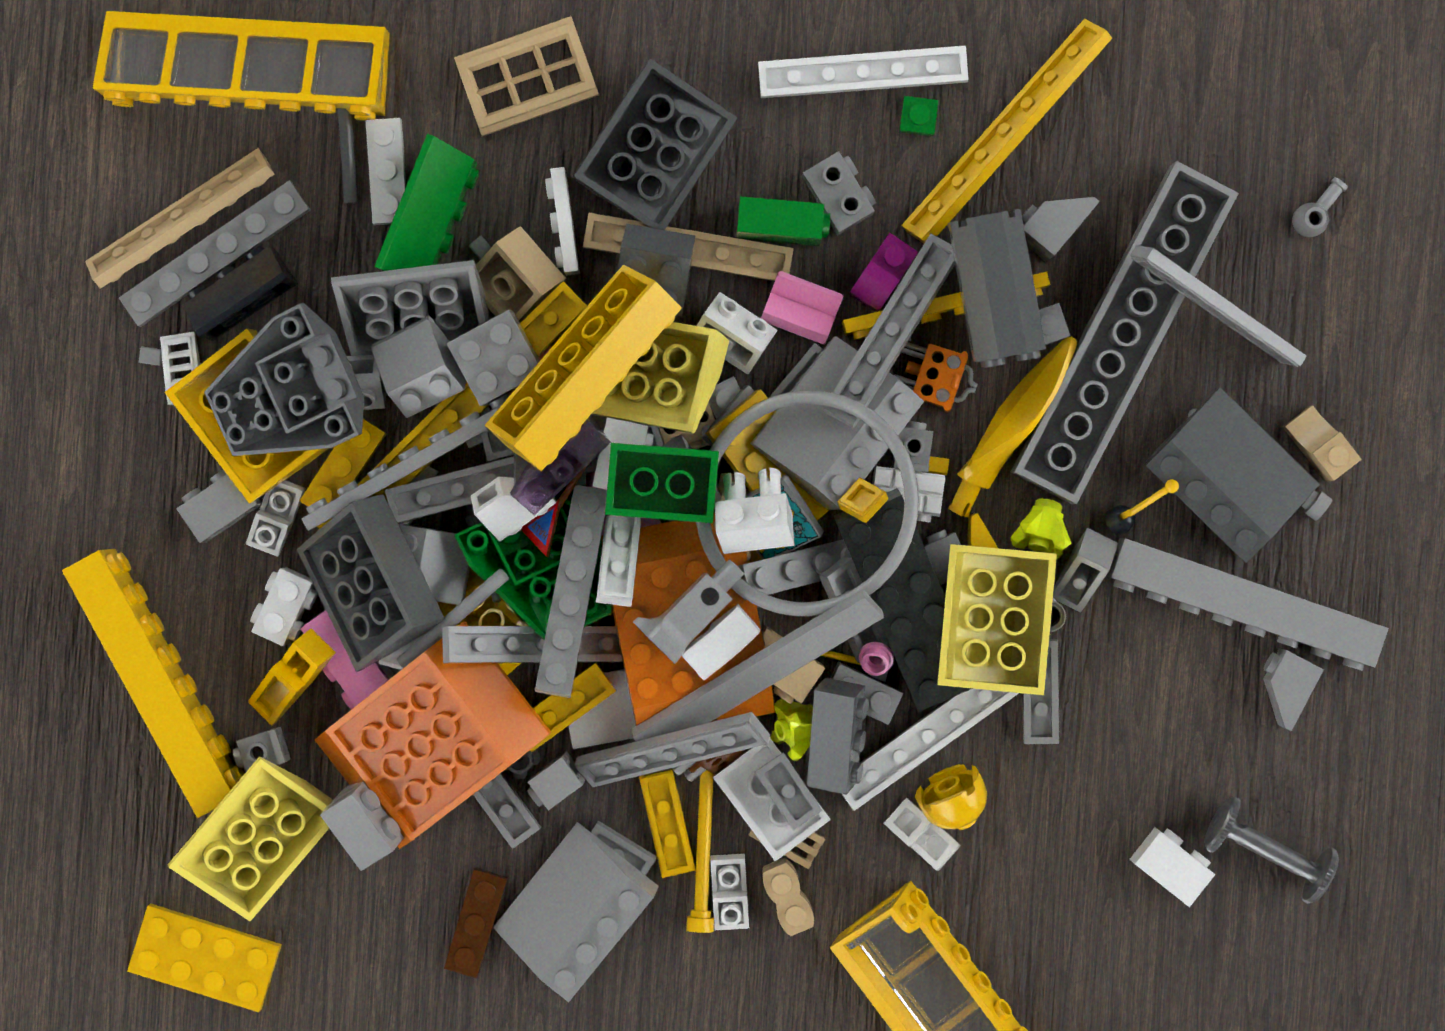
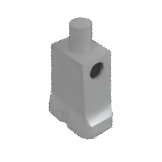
(690, 612)

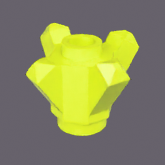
(1043, 529)
(793, 727)

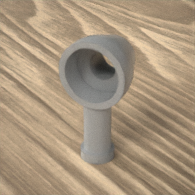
(1301, 215)

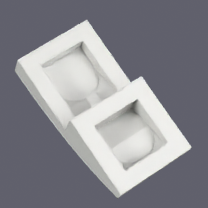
(921, 835)

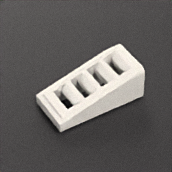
(167, 356)

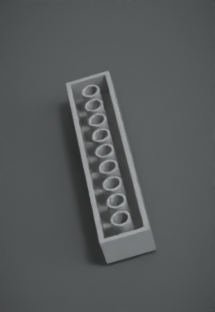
(1123, 335)

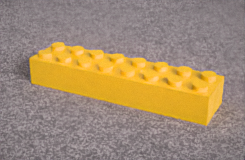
(154, 678)

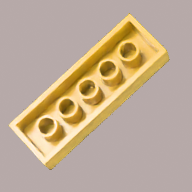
(583, 367)

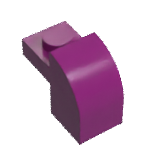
(883, 272)

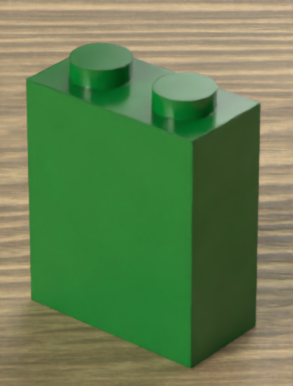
(782, 221)

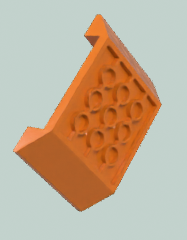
(433, 737)

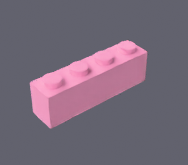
(355, 684)

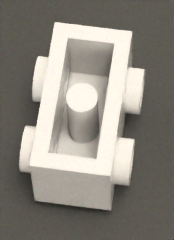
(744, 330)
(283, 609)

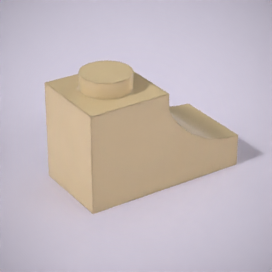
(1321, 444)

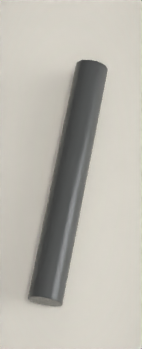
(347, 156)

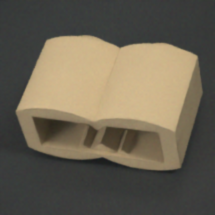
(791, 903)

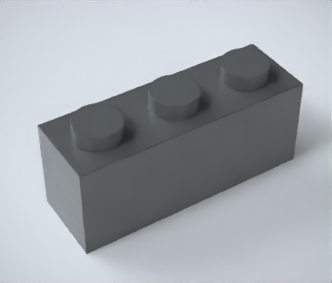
(837, 736)

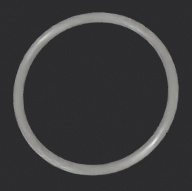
(908, 476)

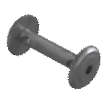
(1317, 874)

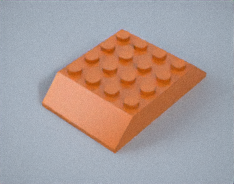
(666, 566)

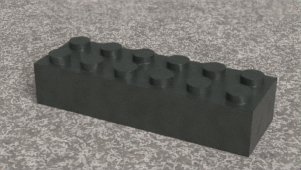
(909, 598)

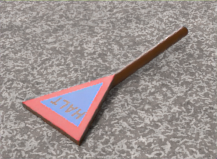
(542, 528)

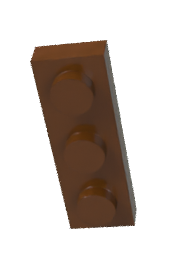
(475, 923)

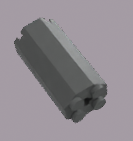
(997, 288)

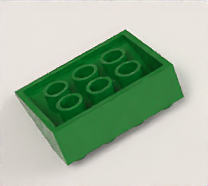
(429, 207)

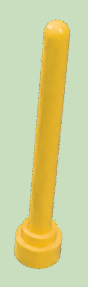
(700, 917)

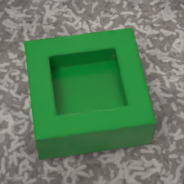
(918, 116)

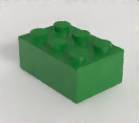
(661, 483)

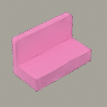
(802, 307)

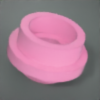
(874, 665)

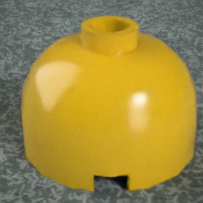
(953, 797)

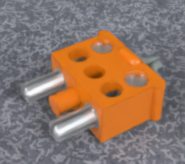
(949, 375)

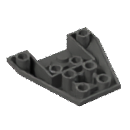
(288, 389)

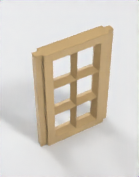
(515, 46)

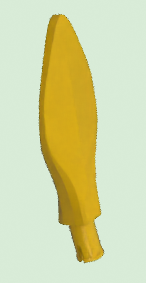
(1013, 424)

